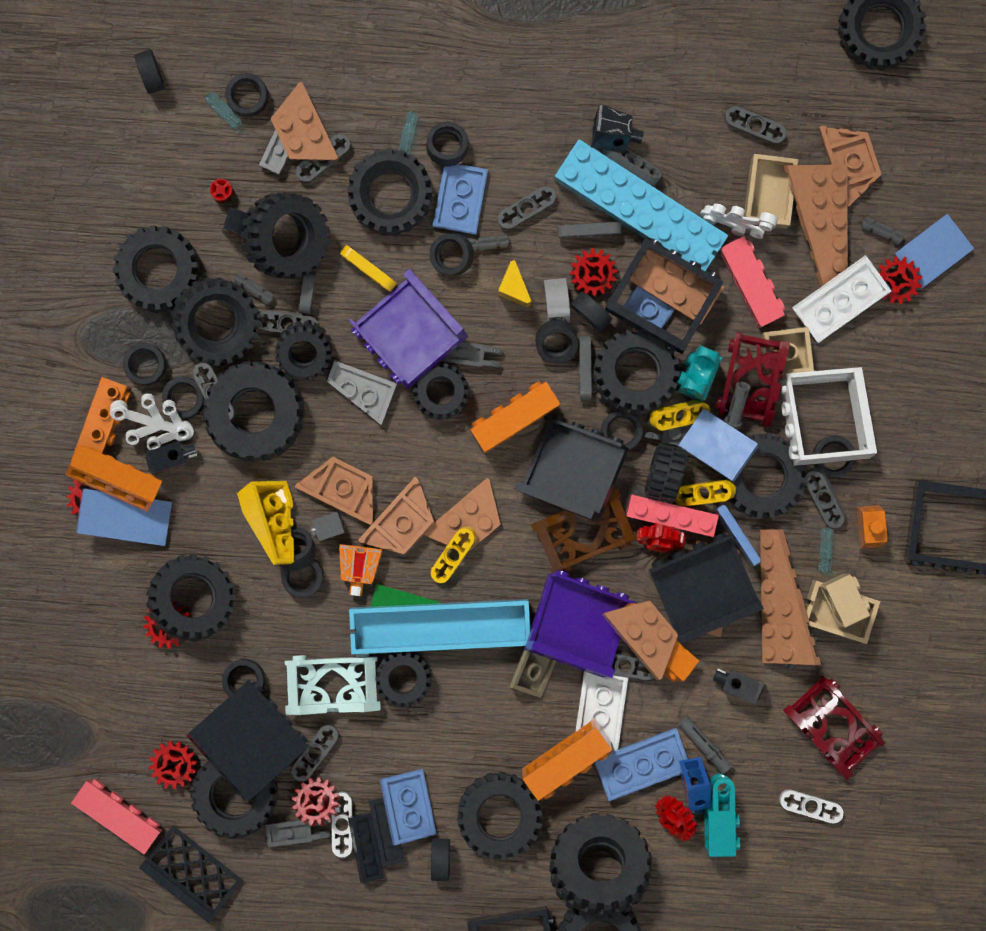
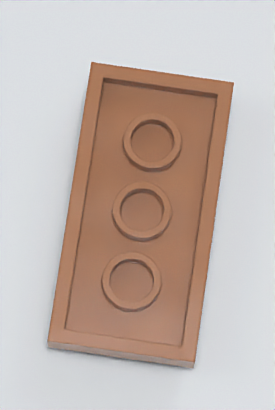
(672, 285)

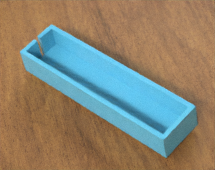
(638, 205)
(439, 626)

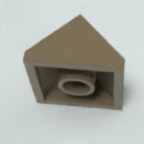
(532, 673)

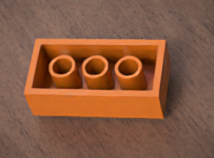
(515, 417)
(566, 760)

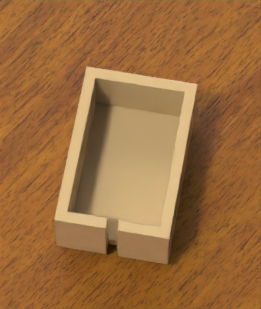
(769, 189)
(821, 616)

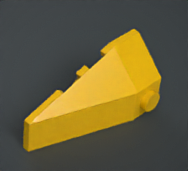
(268, 512)

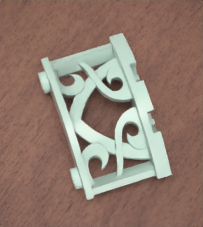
(307, 703)

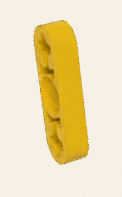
(368, 268)
(671, 412)
(711, 486)
(444, 556)

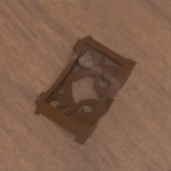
(554, 525)

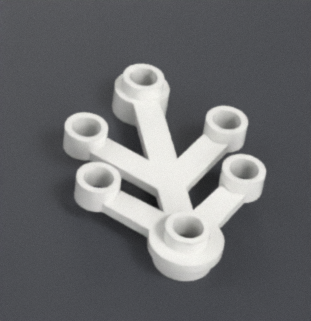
(737, 222)
(153, 423)

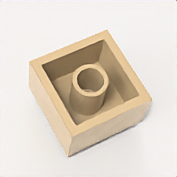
(799, 353)
(845, 599)

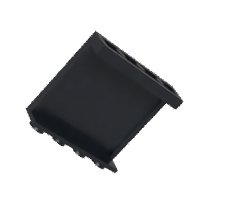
(574, 468)
(704, 588)
(248, 740)

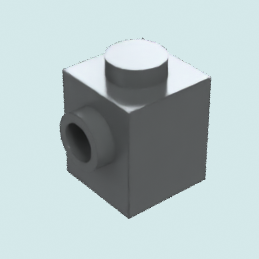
(327, 526)

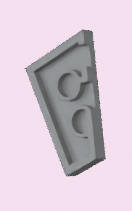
(363, 389)

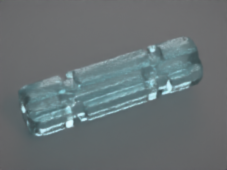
(223, 110)
(408, 132)
(826, 549)

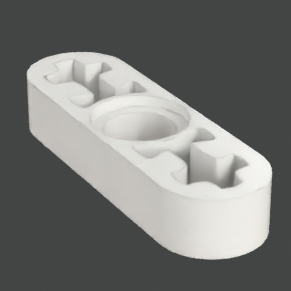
(828, 805)
(347, 840)

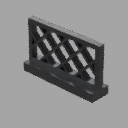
(177, 889)

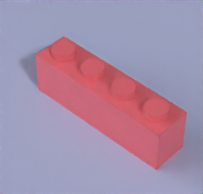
(751, 281)
(671, 515)
(117, 816)

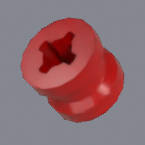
(218, 187)

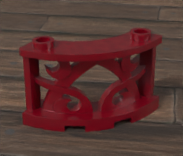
(761, 409)
(805, 719)

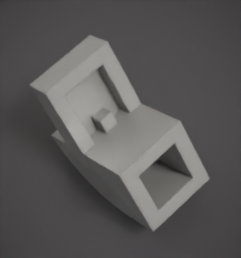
(557, 299)

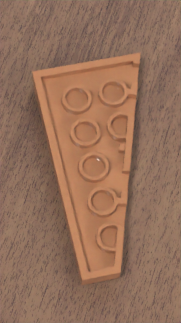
(822, 214)
(784, 613)

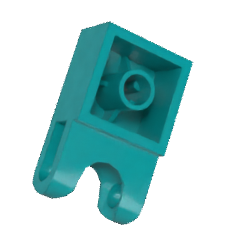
(700, 372)
(721, 819)

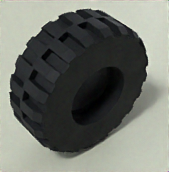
(287, 417)
(606, 835)

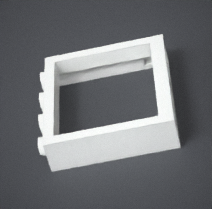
(860, 409)

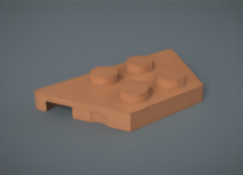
(302, 129)
(856, 152)
(341, 488)
(474, 510)
(401, 522)
(645, 634)

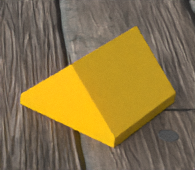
(514, 287)

